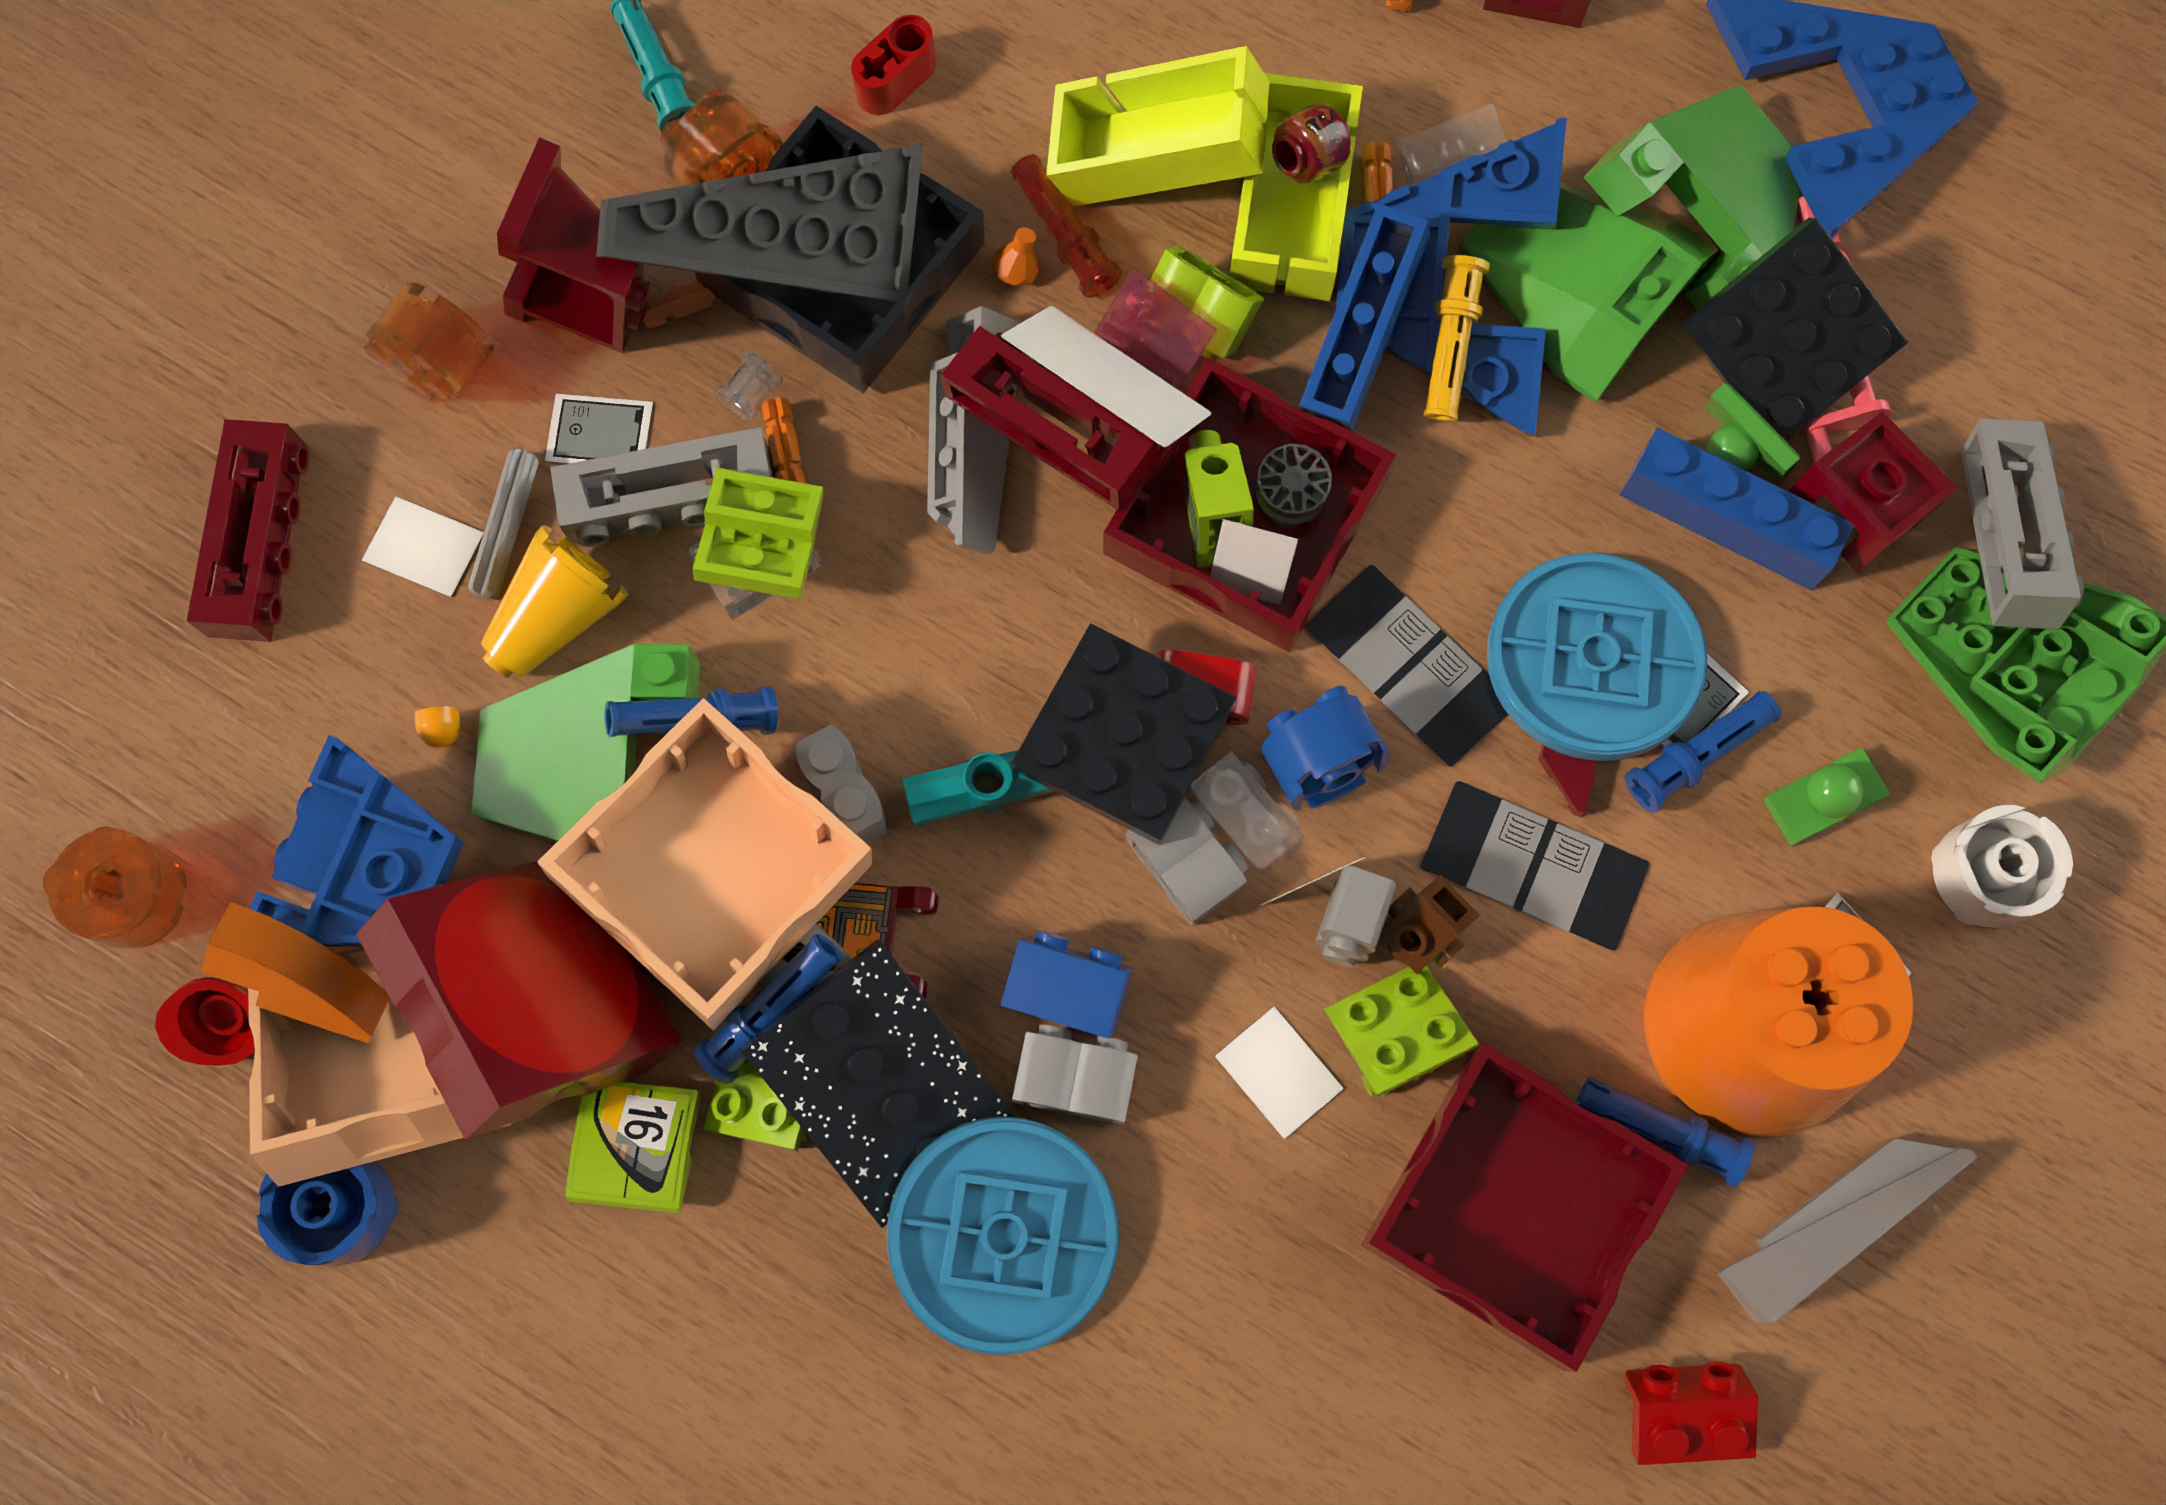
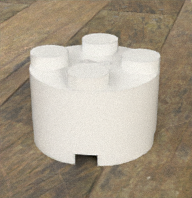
(2033, 860)

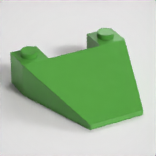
(1724, 169)
(548, 749)

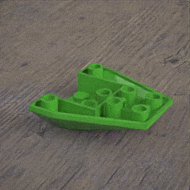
(1590, 281)
(2029, 690)

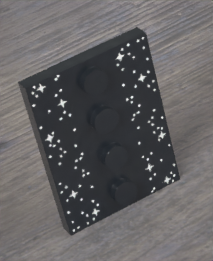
(871, 1074)

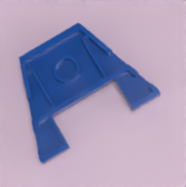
(384, 852)

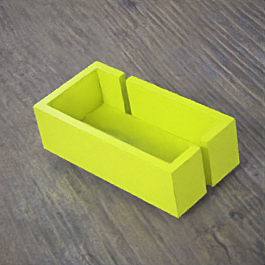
(1181, 127)
(1289, 228)

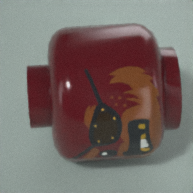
(1311, 143)

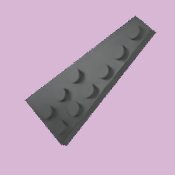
(805, 226)

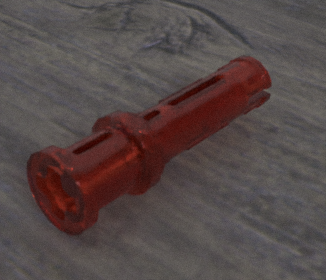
(1074, 240)

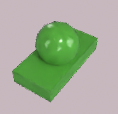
(1747, 436)
(1826, 796)

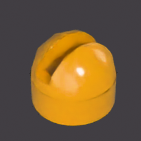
(438, 725)

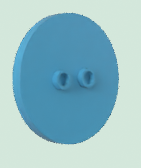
(1596, 656)
(1002, 1235)

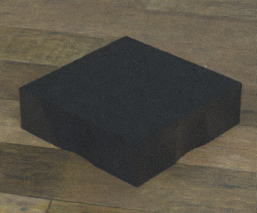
(852, 333)

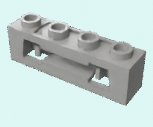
(593, 512)
(2045, 582)

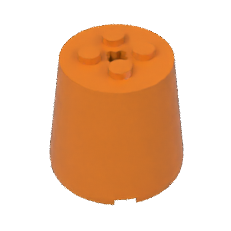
(1741, 1042)

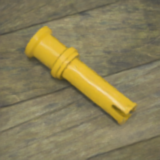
(1457, 312)

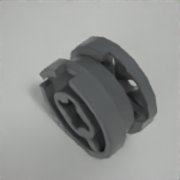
(1291, 487)

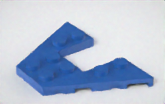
(1896, 71)
(1502, 187)

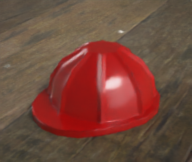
(206, 1023)

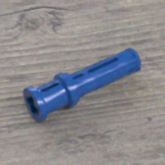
(743, 710)
(1684, 763)
(722, 1054)
(1689, 1139)

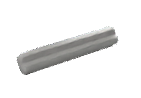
(503, 524)

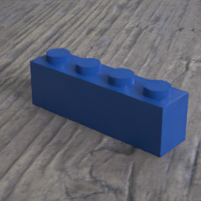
(1366, 316)
(1736, 509)

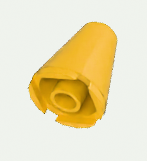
(547, 605)

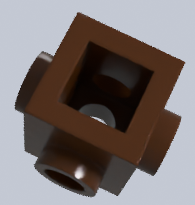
(1428, 925)

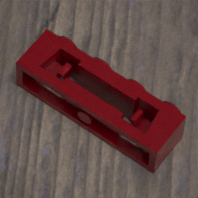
(981, 384)
(248, 531)

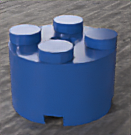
(1323, 749)
(357, 1221)

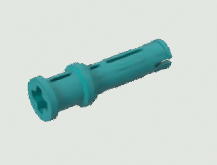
(661, 81)

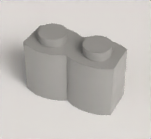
(839, 782)
(1192, 863)
(1354, 916)
(1075, 1075)

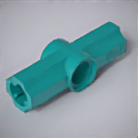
(952, 793)

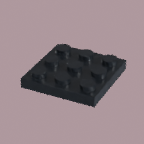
(1794, 330)
(1124, 733)

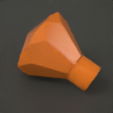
(1017, 260)

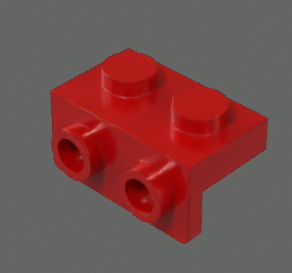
(1692, 1413)

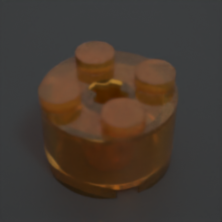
(717, 141)
(428, 343)
(116, 889)

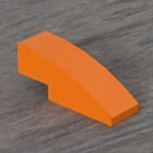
(294, 974)

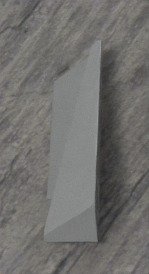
(963, 452)
(1839, 1225)

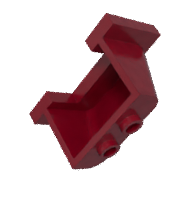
(557, 276)

